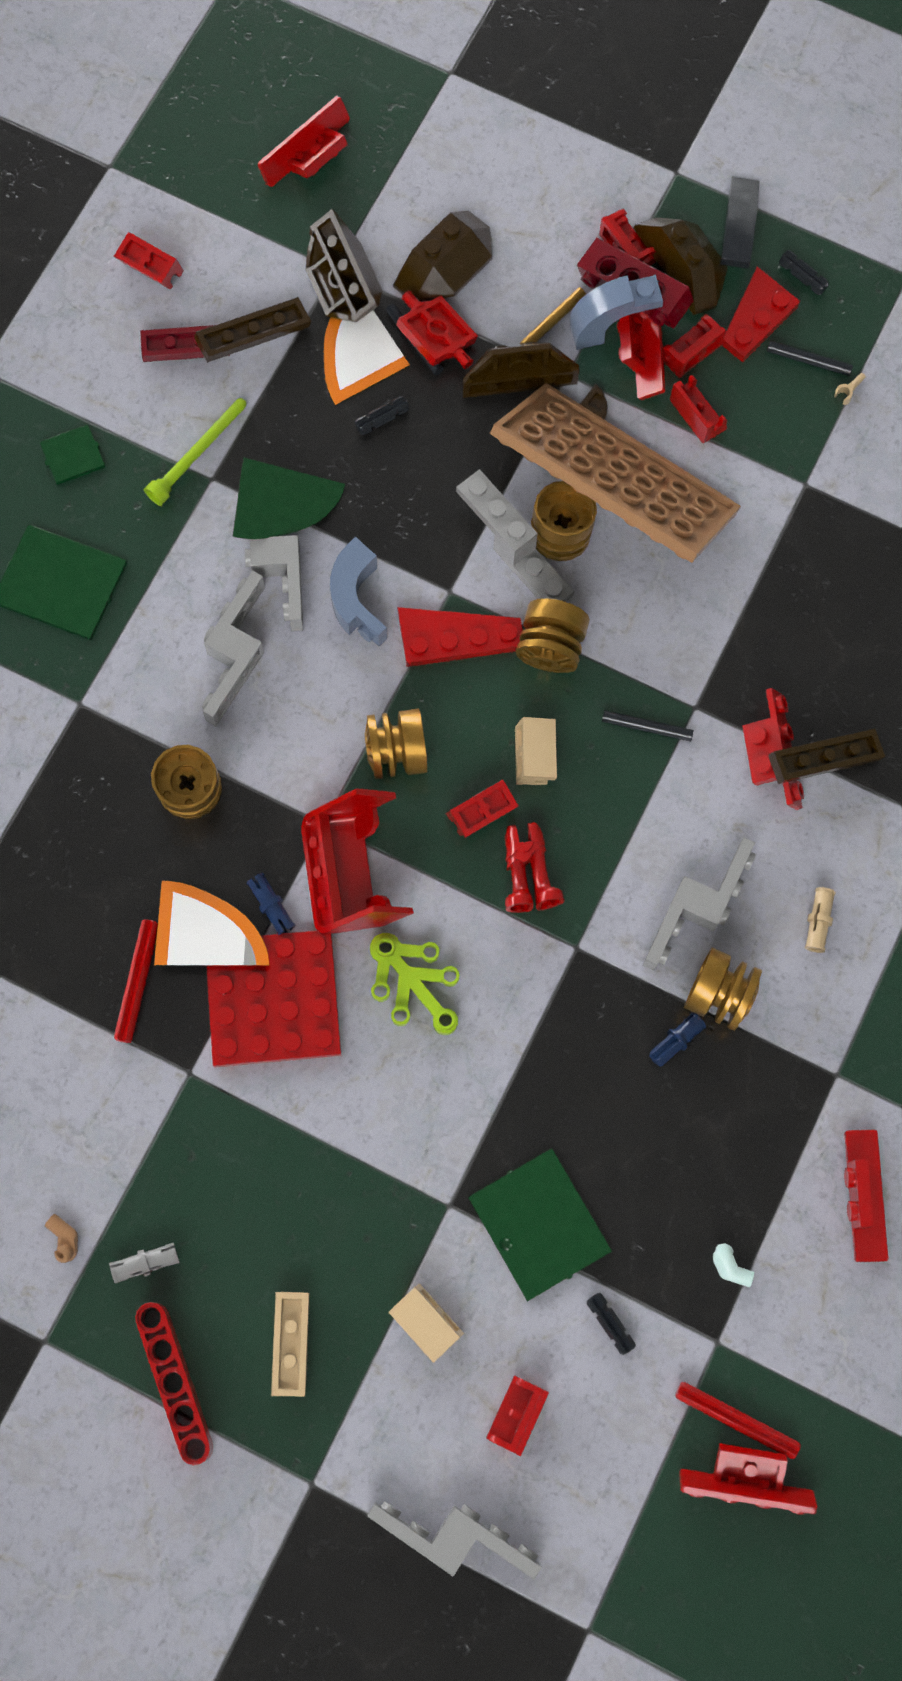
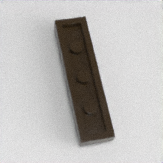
(252, 329)
(826, 756)

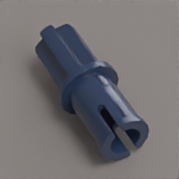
(677, 1039)

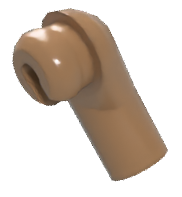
(67, 1239)

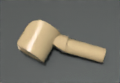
(849, 388)

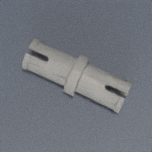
(144, 1263)

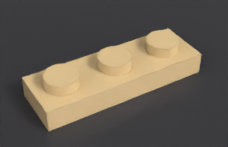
(290, 1344)

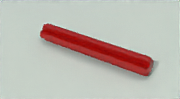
(136, 981)
(737, 1420)

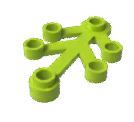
(411, 979)

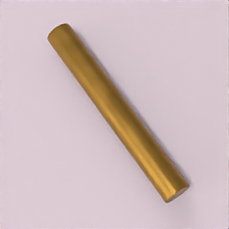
(552, 319)

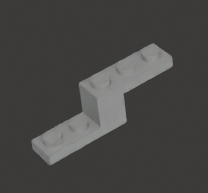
(513, 538)
(280, 558)
(233, 648)
(700, 904)
(454, 1538)

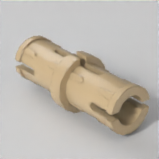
(820, 919)

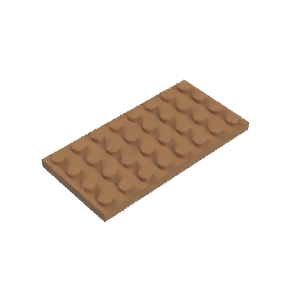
(616, 471)

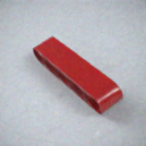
(186, 1396)

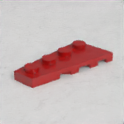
(450, 636)

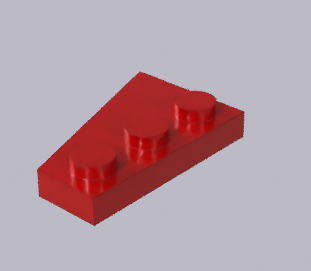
(758, 315)

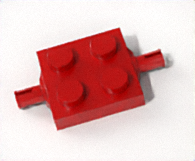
(436, 330)

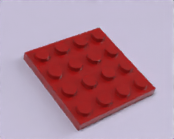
(276, 1008)

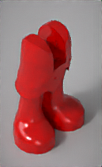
(517, 858)

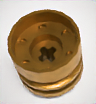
(562, 521)
(552, 635)
(396, 743)
(185, 764)
(723, 989)

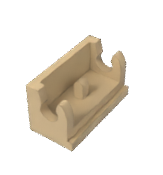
(535, 751)
(426, 1322)

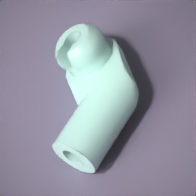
(728, 1268)

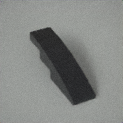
(740, 222)

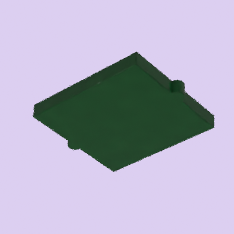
(72, 454)

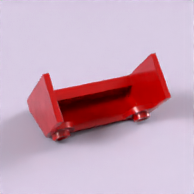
(340, 866)

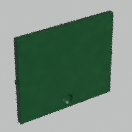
(60, 581)
(539, 1224)

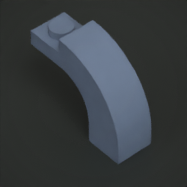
(609, 303)
(348, 573)

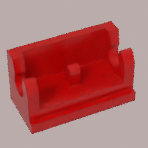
(620, 234)
(148, 260)
(693, 346)
(697, 410)
(482, 809)
(517, 1415)

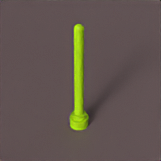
(159, 490)

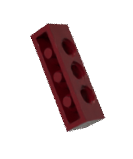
(605, 258)

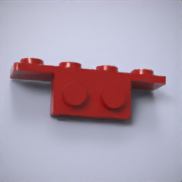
(308, 146)
(643, 353)
(770, 736)
(865, 1195)
(749, 1478)

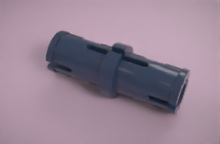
(271, 904)

